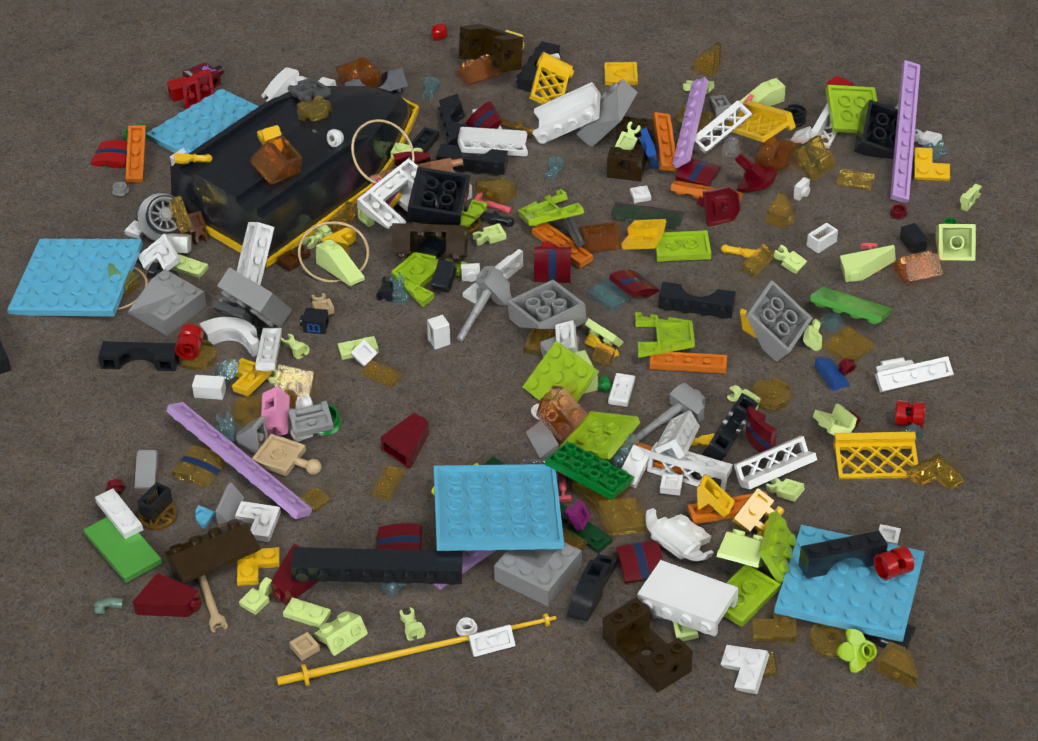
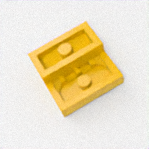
(644, 234)

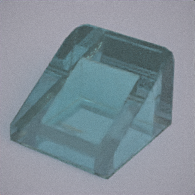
(831, 321)

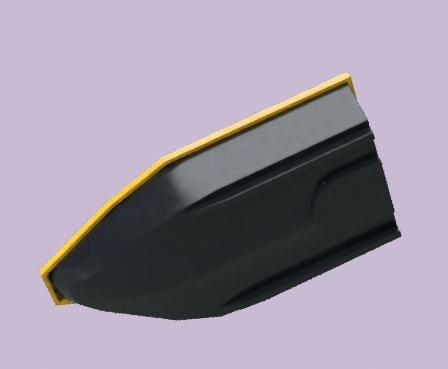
(234, 192)

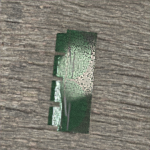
(638, 212)

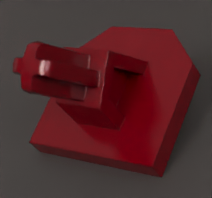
(755, 177)
(720, 205)

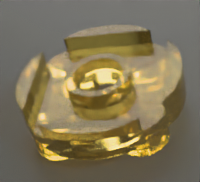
(314, 109)
(203, 361)
(772, 402)
(242, 409)
(820, 642)

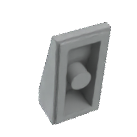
(720, 106)
(146, 469)

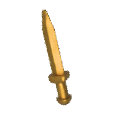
(517, 126)

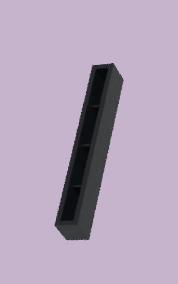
(376, 565)

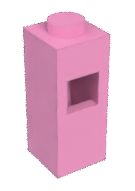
(275, 410)

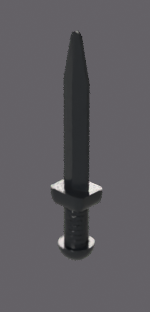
(494, 218)

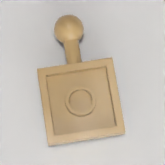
(282, 454)

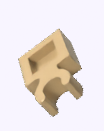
(322, 303)

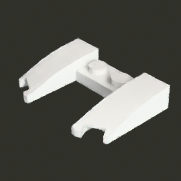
(287, 77)
(374, 199)

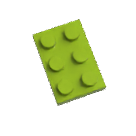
(683, 246)
(777, 546)
(753, 593)

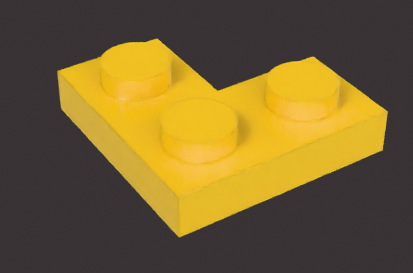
(926, 170)
(249, 377)
(249, 566)

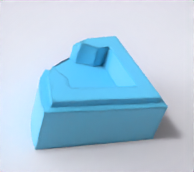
(204, 516)

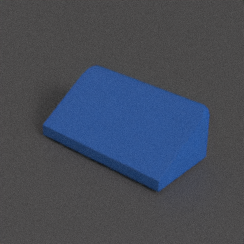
(830, 373)

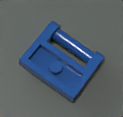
(649, 148)

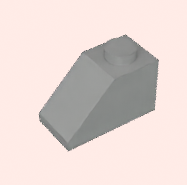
(252, 435)

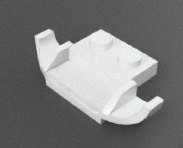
(679, 536)

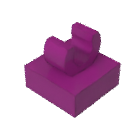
(577, 515)

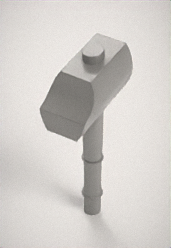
(493, 286)
(682, 400)

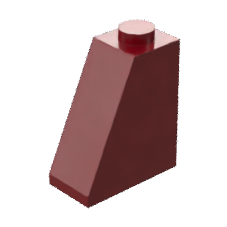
(406, 439)
(282, 584)
(167, 598)

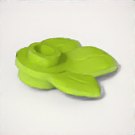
(853, 650)

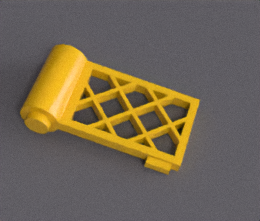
(555, 69)

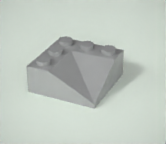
(612, 110)
(260, 300)
(168, 302)
(546, 307)
(776, 320)
(538, 572)

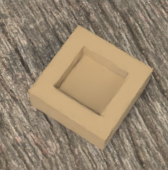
(304, 646)

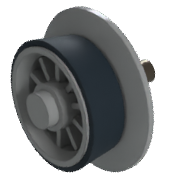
(156, 217)

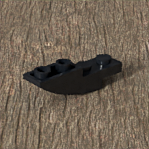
(590, 586)

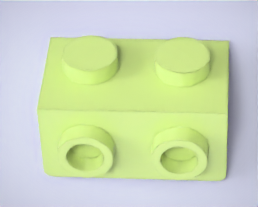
(838, 422)
(341, 632)

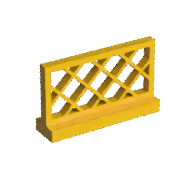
(762, 121)
(874, 443)

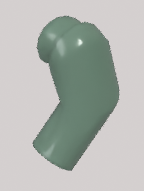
(109, 602)

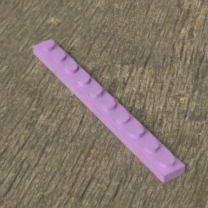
(905, 132)
(239, 460)

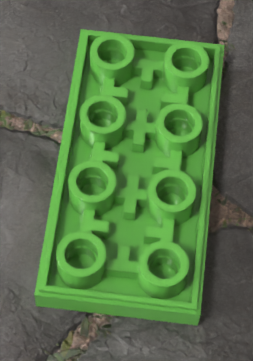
(855, 306)
(127, 556)

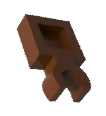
(198, 223)
(290, 259)

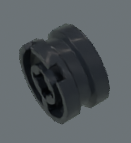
(799, 114)

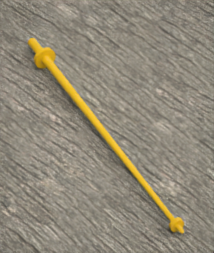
(307, 674)

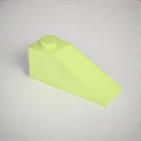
(768, 93)
(337, 262)
(865, 263)

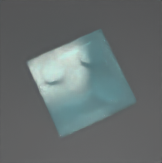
(609, 295)

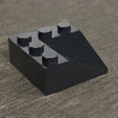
(876, 130)
(438, 197)

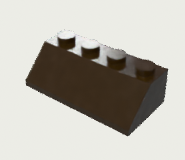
(211, 550)

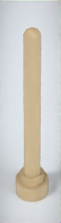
(216, 619)

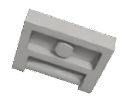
(311, 419)

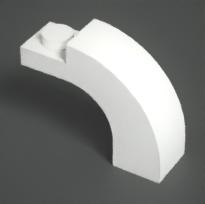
(232, 329)

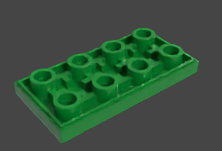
(589, 470)

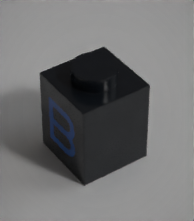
(314, 320)

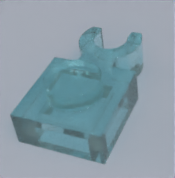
(937, 149)
(227, 369)
(226, 426)

